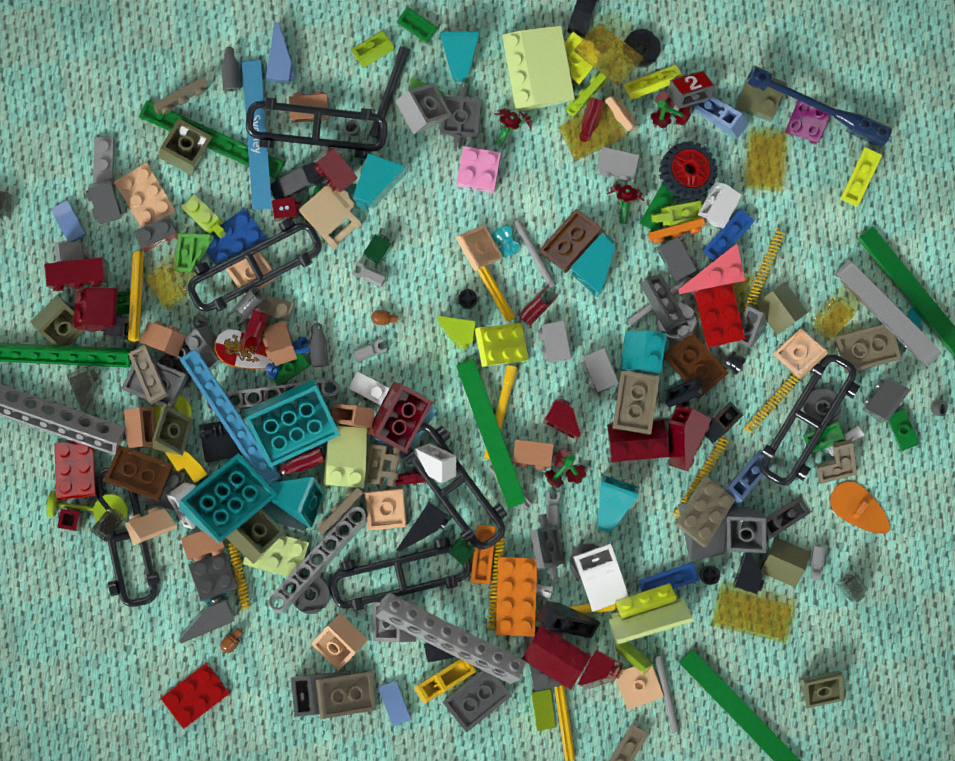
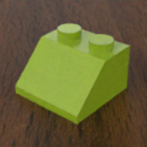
(459, 331)

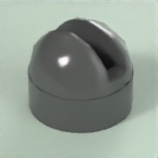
(349, 126)
(201, 317)
(939, 408)

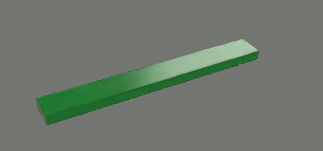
(219, 143)
(909, 287)
(65, 355)
(491, 434)
(736, 708)

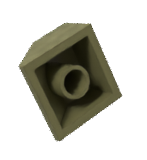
(759, 102)
(184, 147)
(57, 322)
(256, 536)

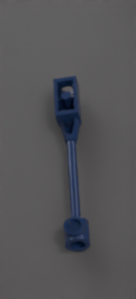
(856, 123)

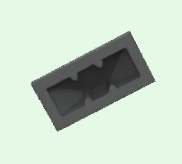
(753, 325)

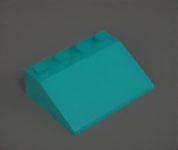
(291, 423)
(227, 499)

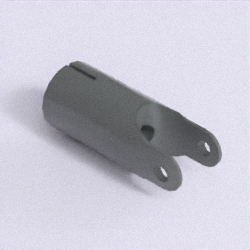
(230, 71)
(248, 303)
(318, 347)

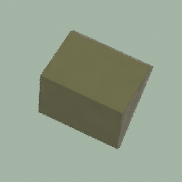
(781, 308)
(171, 431)
(785, 562)
(822, 689)

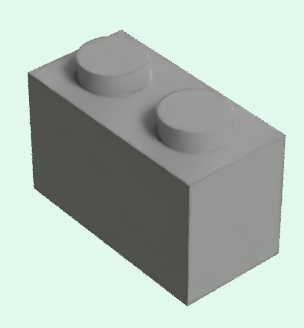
(617, 164)
(555, 342)
(599, 370)

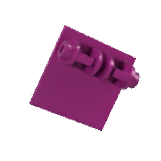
(807, 122)

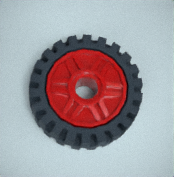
(678, 179)

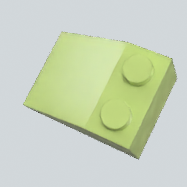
(346, 458)

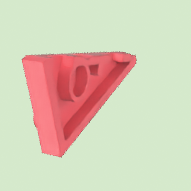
(722, 271)

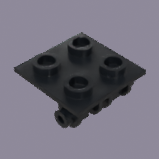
(217, 442)

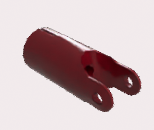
(591, 118)
(535, 308)
(255, 328)
(304, 461)

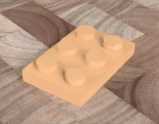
(144, 195)

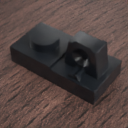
(684, 392)

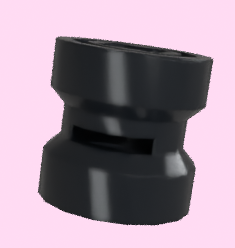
(709, 575)

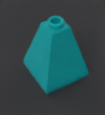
(459, 52)
(299, 498)
(614, 501)

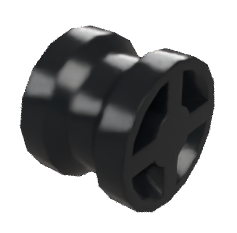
(467, 295)
(734, 362)

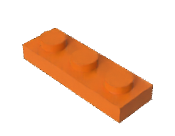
(676, 231)
(483, 558)

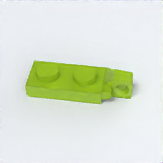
(576, 106)
(678, 213)
(203, 216)

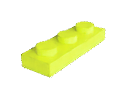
(651, 82)
(861, 177)
(645, 601)

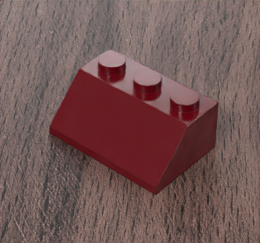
(76, 273)
(400, 417)
(563, 418)
(638, 446)
(556, 657)

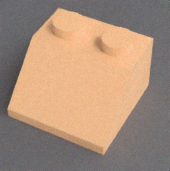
(150, 525)
(339, 642)

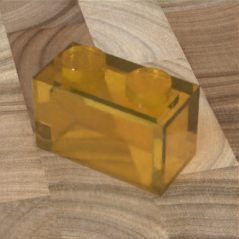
(166, 287)
(834, 318)

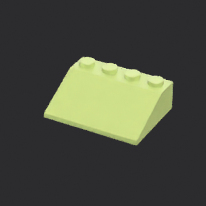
(538, 68)
(650, 621)

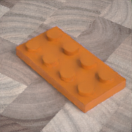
(516, 596)

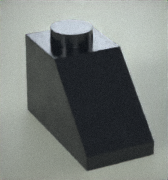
(581, 17)
(119, 331)
(723, 422)
(748, 575)

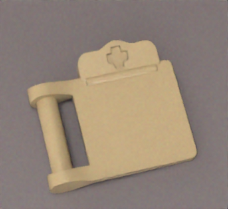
(327, 212)

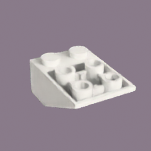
(601, 577)

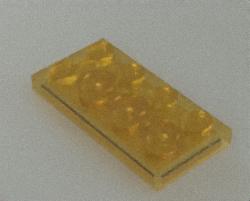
(752, 615)

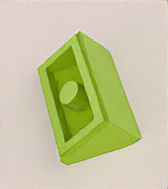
(373, 49)
(634, 656)
(543, 709)

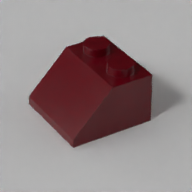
(334, 169)
(95, 309)
(600, 670)

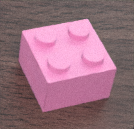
(478, 169)

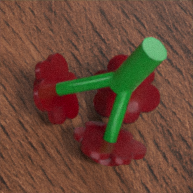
(662, 116)
(510, 122)
(626, 196)
(564, 460)

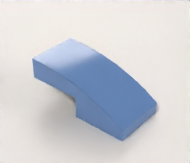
(68, 221)
(394, 703)

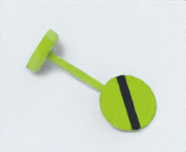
(104, 503)

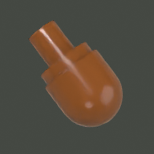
(382, 317)
(231, 641)

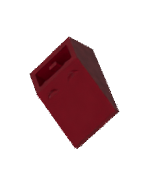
(686, 436)

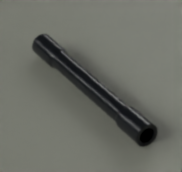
(399, 63)

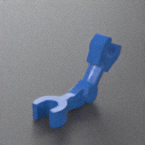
(299, 348)

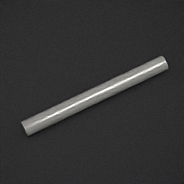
(534, 253)
(647, 309)
(666, 693)

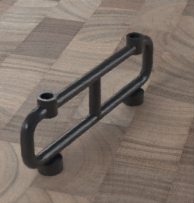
(268, 140)
(288, 228)
(848, 389)
(496, 513)
(349, 568)
(117, 586)

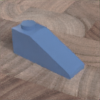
(279, 64)
(722, 116)
(746, 479)

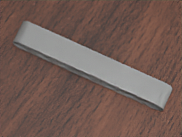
(888, 313)
(264, 393)
(315, 569)

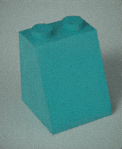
(376, 181)
(594, 264)
(643, 352)

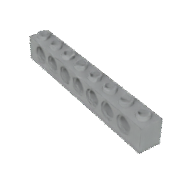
(60, 420)
(450, 638)

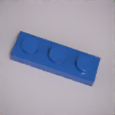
(728, 235)
(676, 577)

